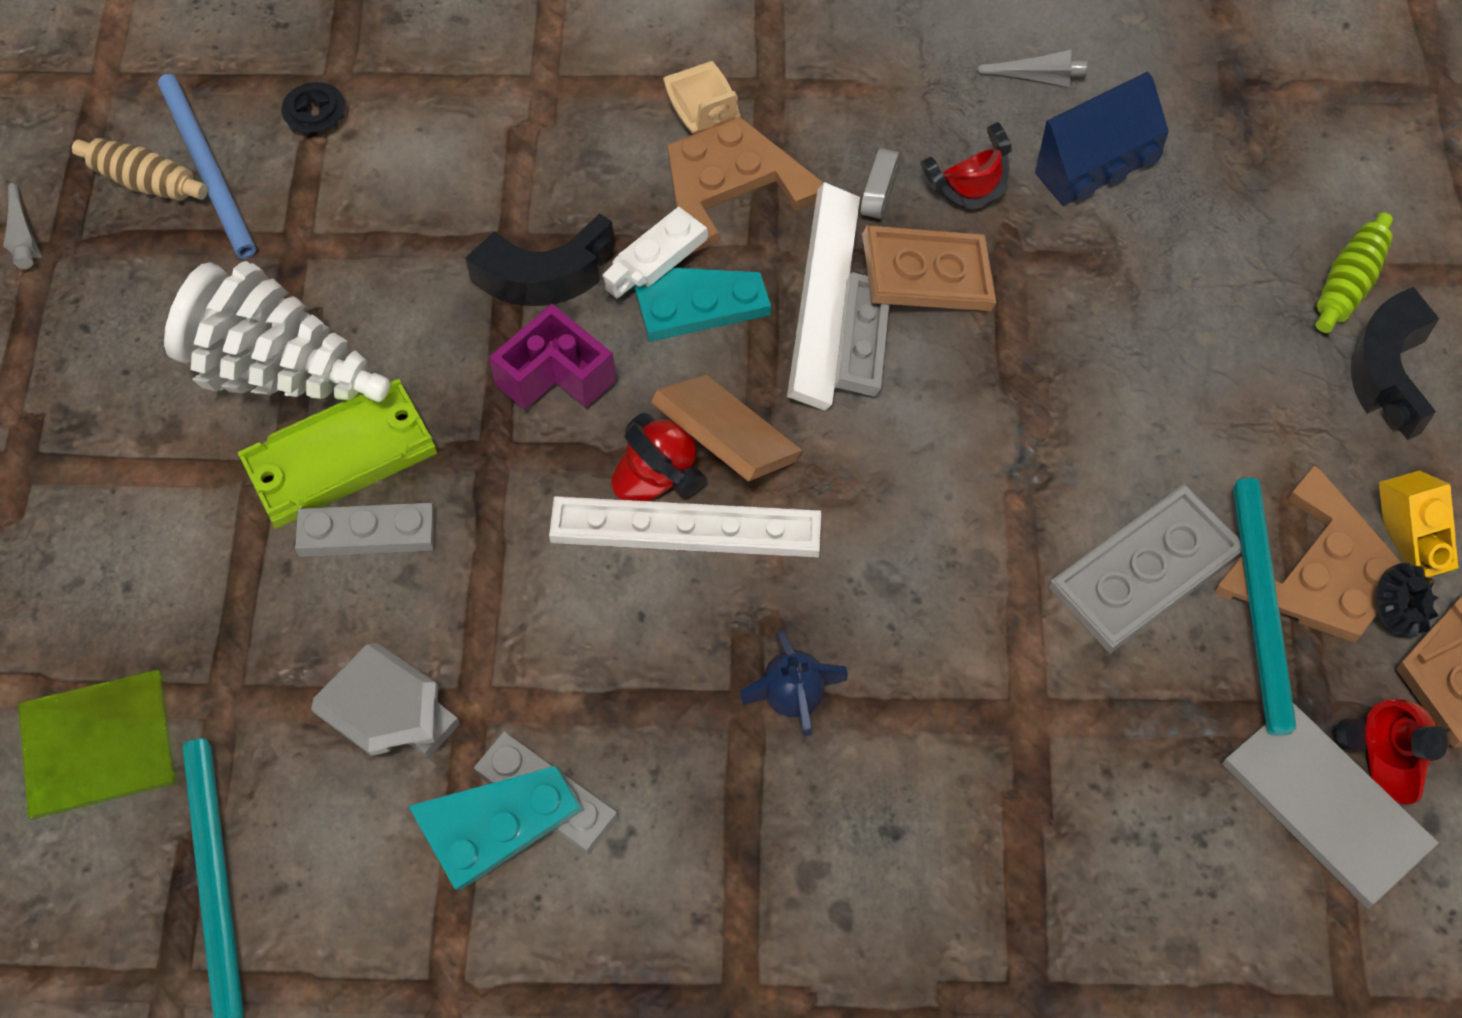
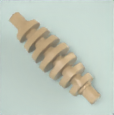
(139, 169)

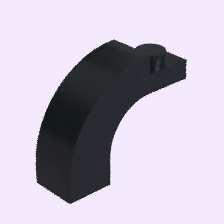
(544, 276)
(1377, 365)

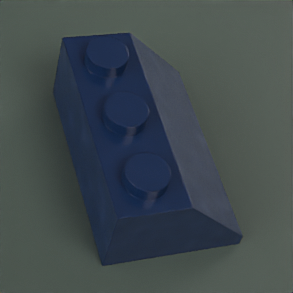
(1102, 140)

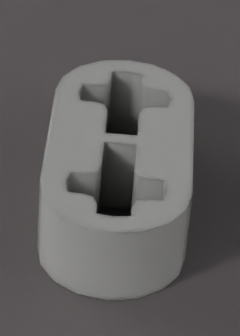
(880, 183)

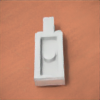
(655, 252)

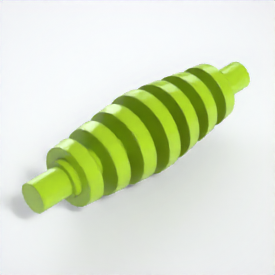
(1354, 272)

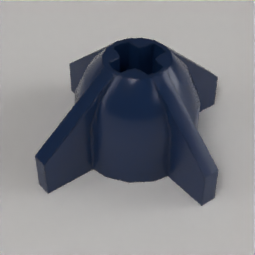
(794, 683)

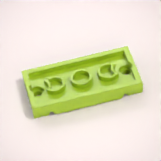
(336, 453)

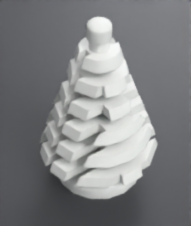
(249, 335)

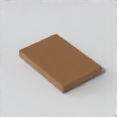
(928, 268)
(726, 427)

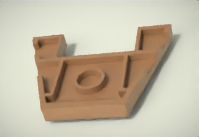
(729, 163)
(1339, 574)
(1435, 672)

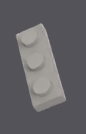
(861, 339)
(365, 529)
(511, 759)

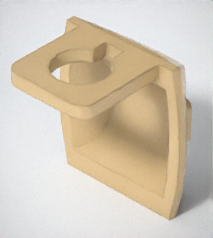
(702, 97)

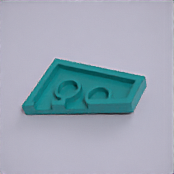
(700, 300)
(494, 821)

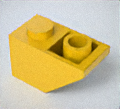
(1420, 521)

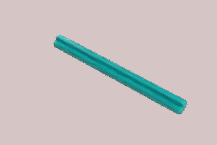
(1264, 608)
(212, 880)

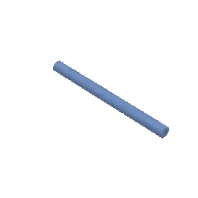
(207, 167)

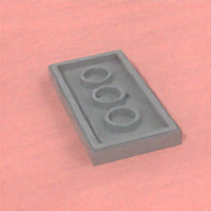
(1146, 568)
(1331, 807)

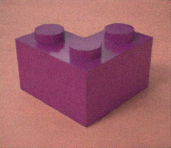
(552, 352)

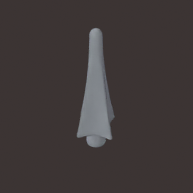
(1051, 68)
(18, 234)

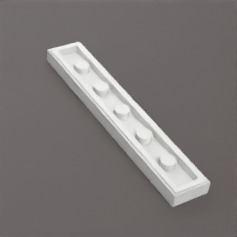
(823, 297)
(685, 526)

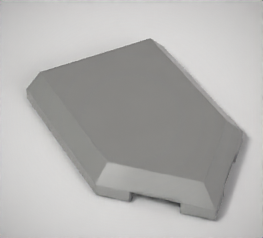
(379, 702)

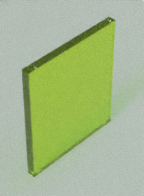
(95, 744)

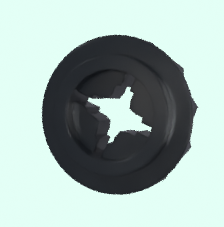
(297, 107)
(1393, 598)

